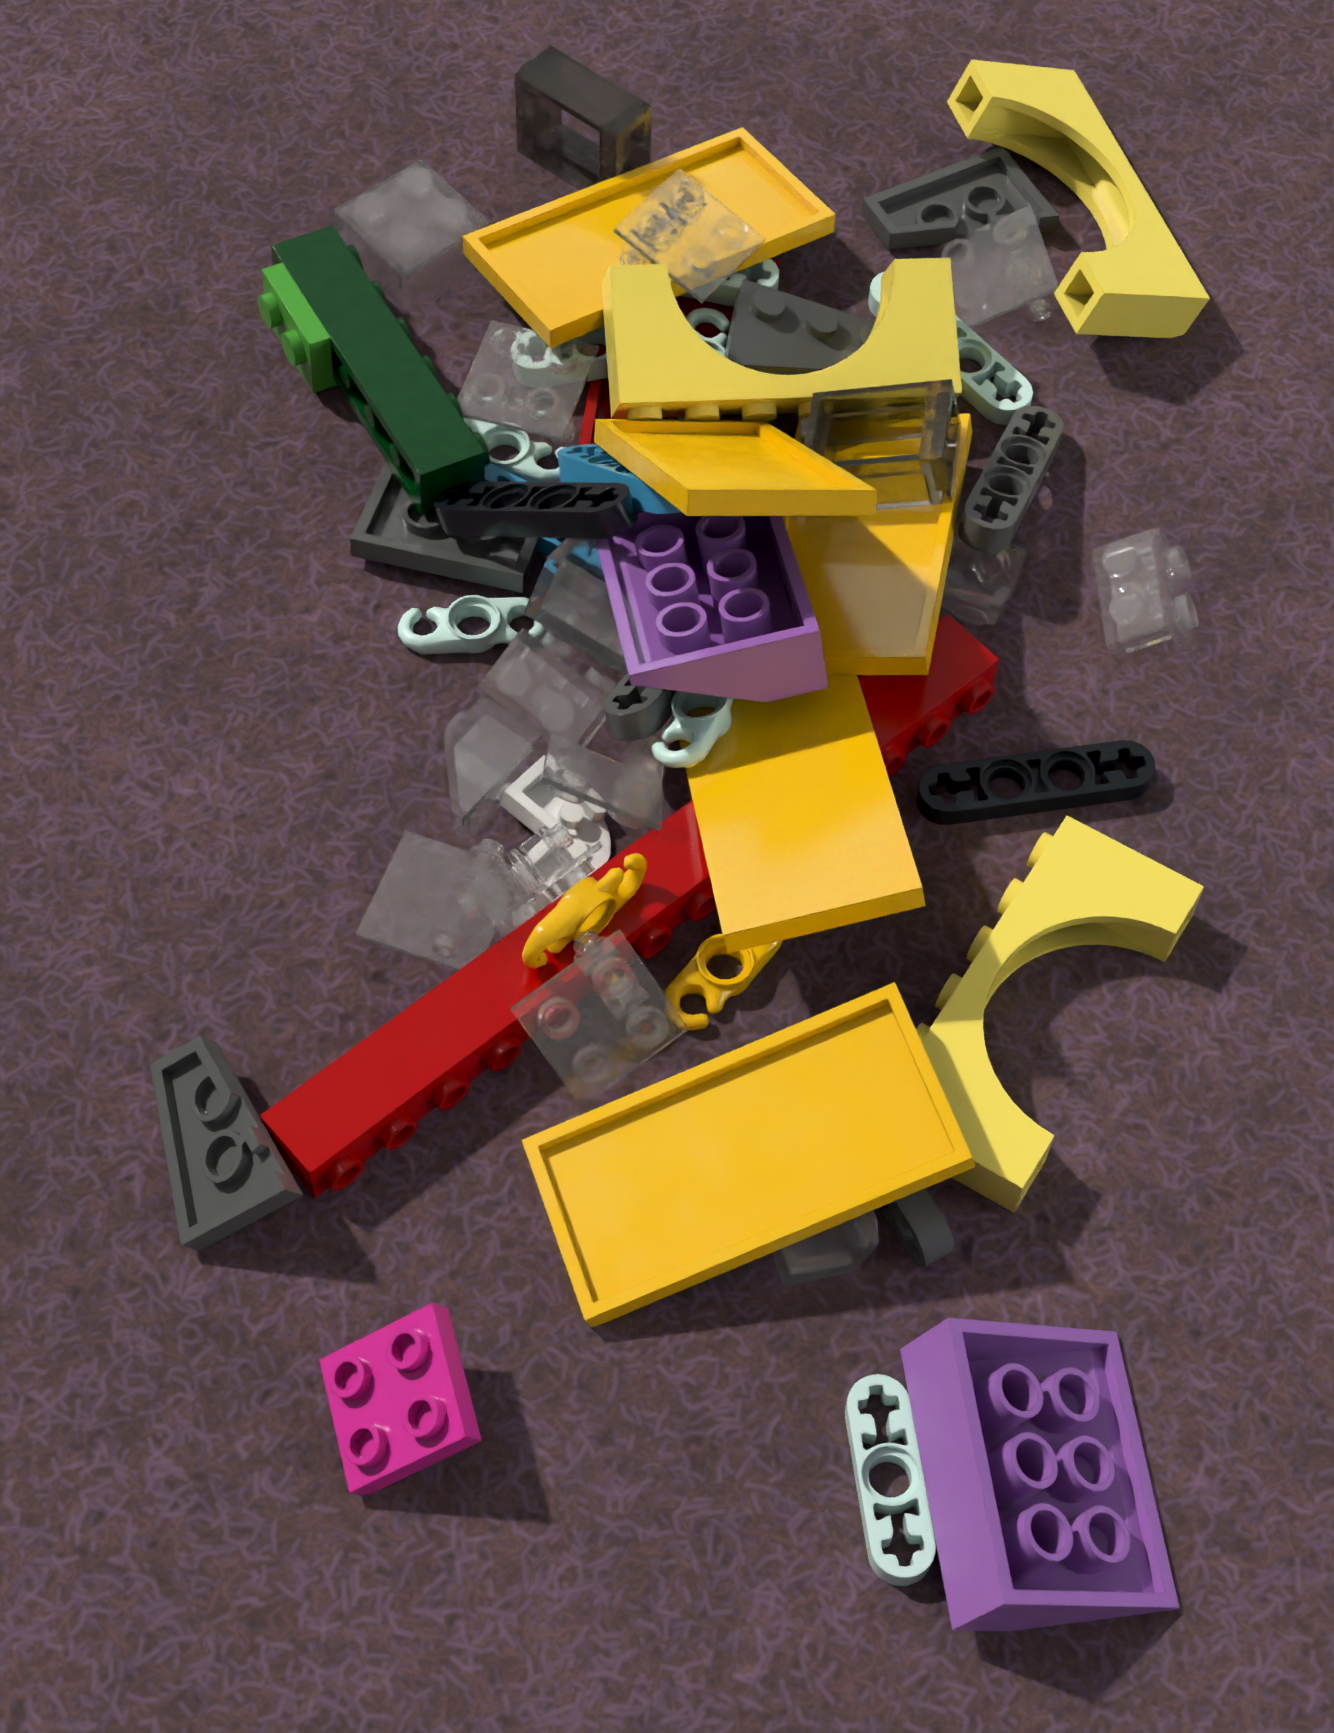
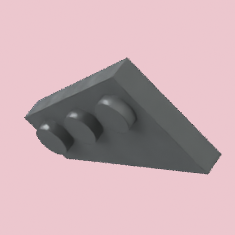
(215, 1146)

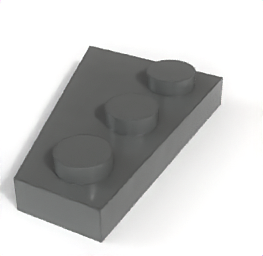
(955, 202)
(788, 333)
(399, 536)

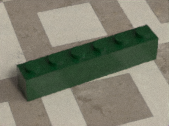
(382, 372)

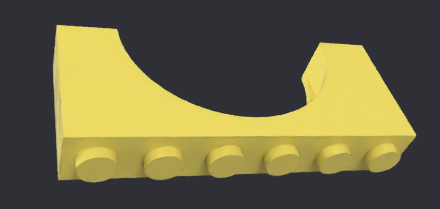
(1047, 115)
(669, 371)
(1076, 895)

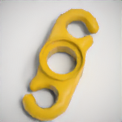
(583, 909)
(697, 979)

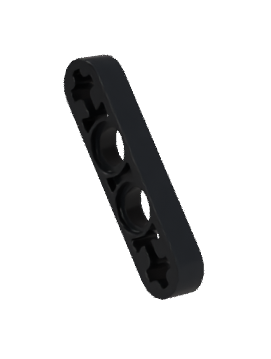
(536, 509)
(1032, 775)

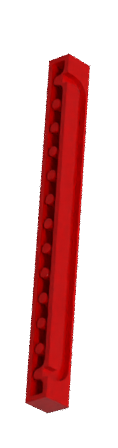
(466, 1022)

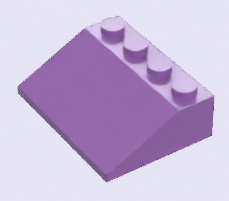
(713, 607)
(1035, 1476)

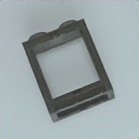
(561, 83)
(890, 414)

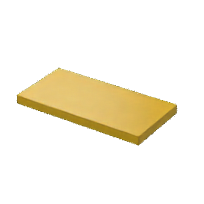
(558, 253)
(733, 468)
(879, 576)
(800, 818)
(745, 1155)

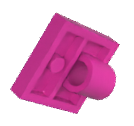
(399, 1400)

